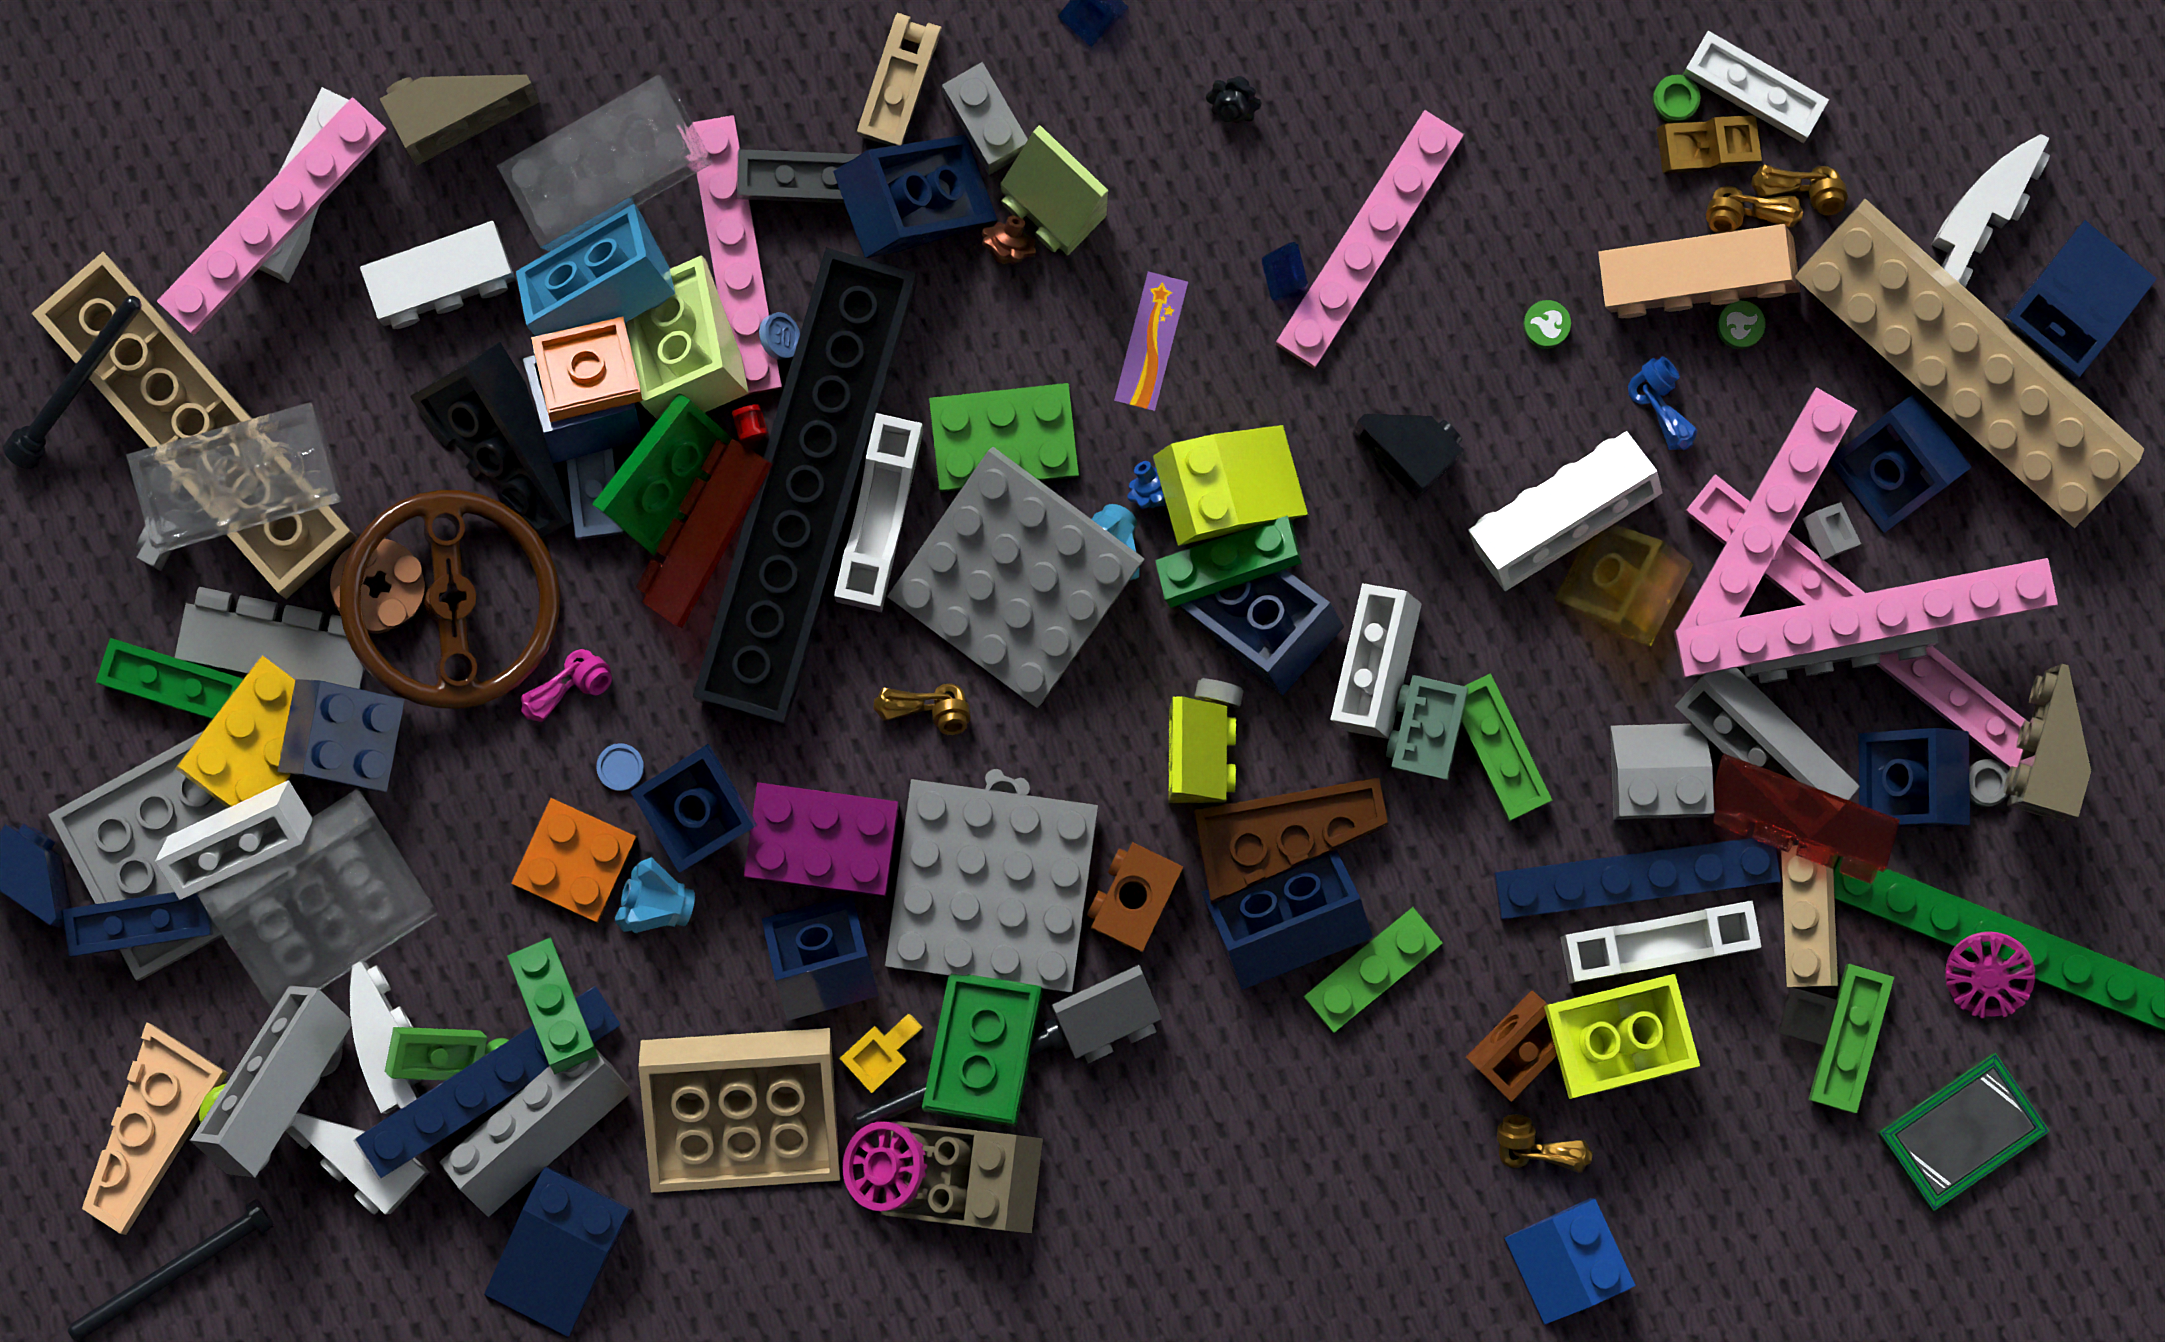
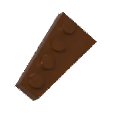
(1276, 833)

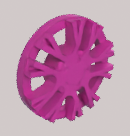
(1990, 974)
(884, 1166)

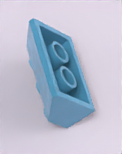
(596, 276)

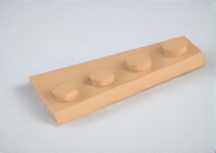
(149, 1126)

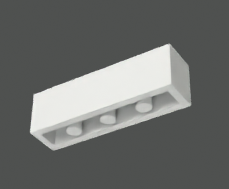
(1565, 510)

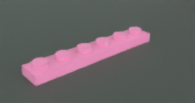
(273, 216)
(1369, 239)
(735, 252)
(1771, 511)

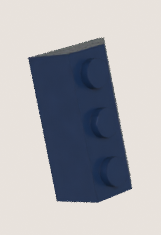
(1290, 920)

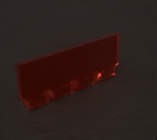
(697, 546)
(1798, 811)

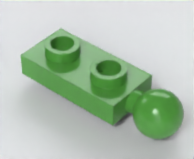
(435, 1052)

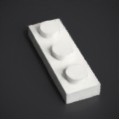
(1756, 87)

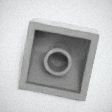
(1660, 772)
(1108, 1013)

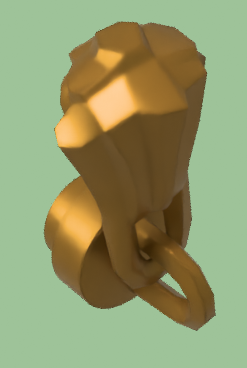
(1825, 193)
(1727, 213)
(948, 714)
(1519, 1135)

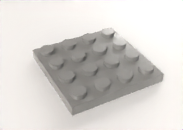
(1015, 577)
(119, 833)
(991, 885)

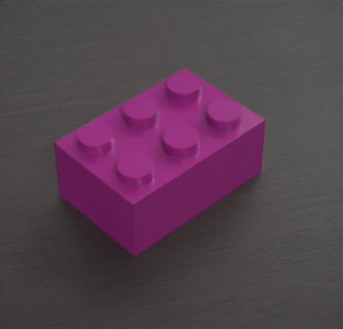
(822, 840)

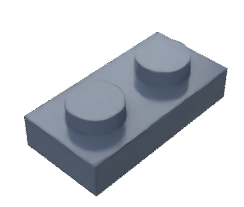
(587, 479)

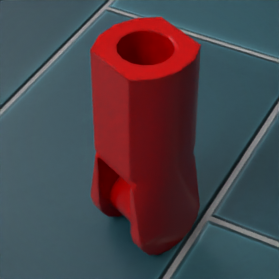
(751, 426)

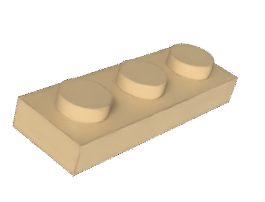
(1808, 922)

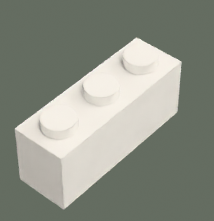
(438, 275)
(1376, 661)
(234, 840)

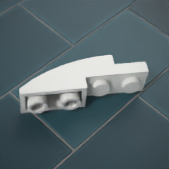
(1991, 199)
(372, 1031)

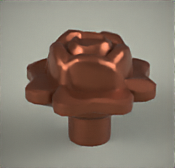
(1008, 241)

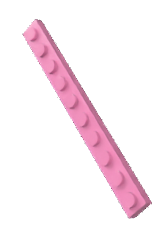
(1930, 678)

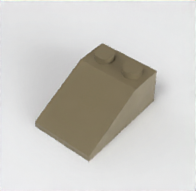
(447, 110)

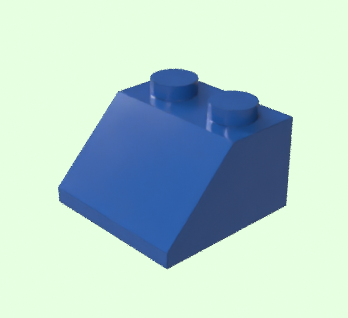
(1569, 1261)

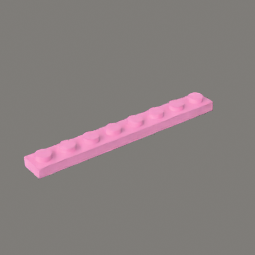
(1865, 617)

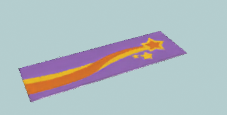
(1151, 341)

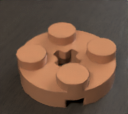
(401, 572)

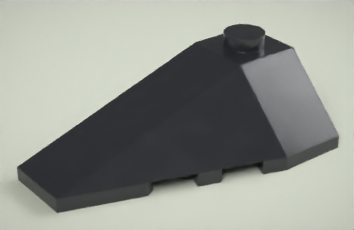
(493, 422)

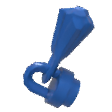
(1662, 377)

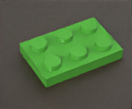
(1022, 423)

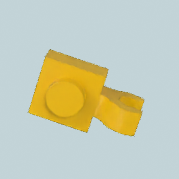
(877, 1056)

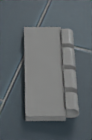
(239, 639)

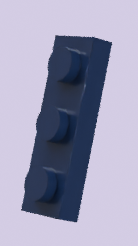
(135, 923)

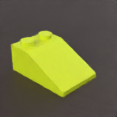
(1229, 482)
(1199, 751)
(1622, 1036)

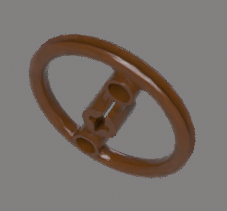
(447, 692)

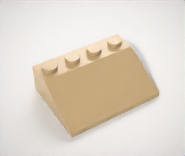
(739, 1110)

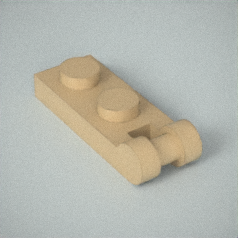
(898, 82)

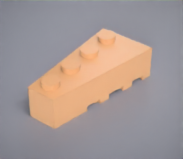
(1699, 270)

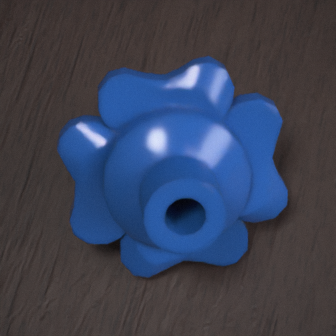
(1146, 487)

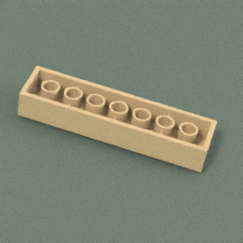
(1970, 363)
(174, 396)

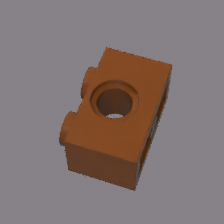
(1157, 878)
(1516, 1047)

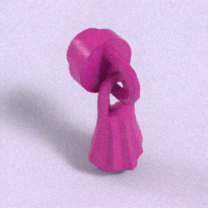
(589, 676)

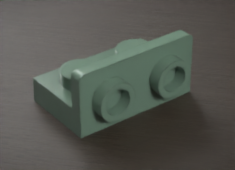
(1428, 727)

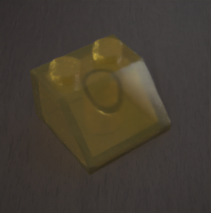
(1625, 582)

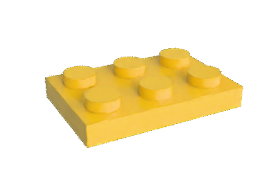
(245, 739)

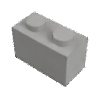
(985, 117)

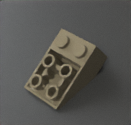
(2054, 752)
(973, 1178)

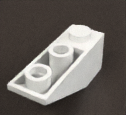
(345, 1159)

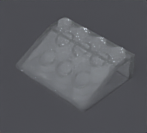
(319, 903)

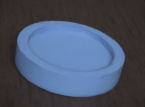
(779, 335)
(620, 767)

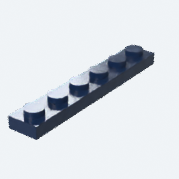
(1635, 877)
(470, 1093)

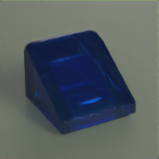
(1092, 17)
(1285, 272)

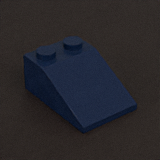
(914, 194)
(1269, 625)
(557, 1250)

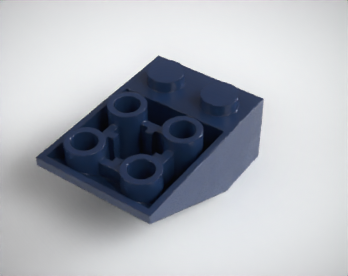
(2079, 301)

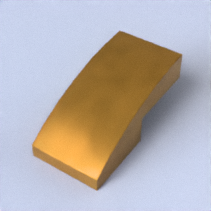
(1709, 144)

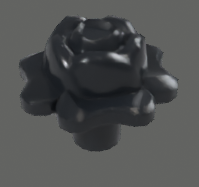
(1233, 100)

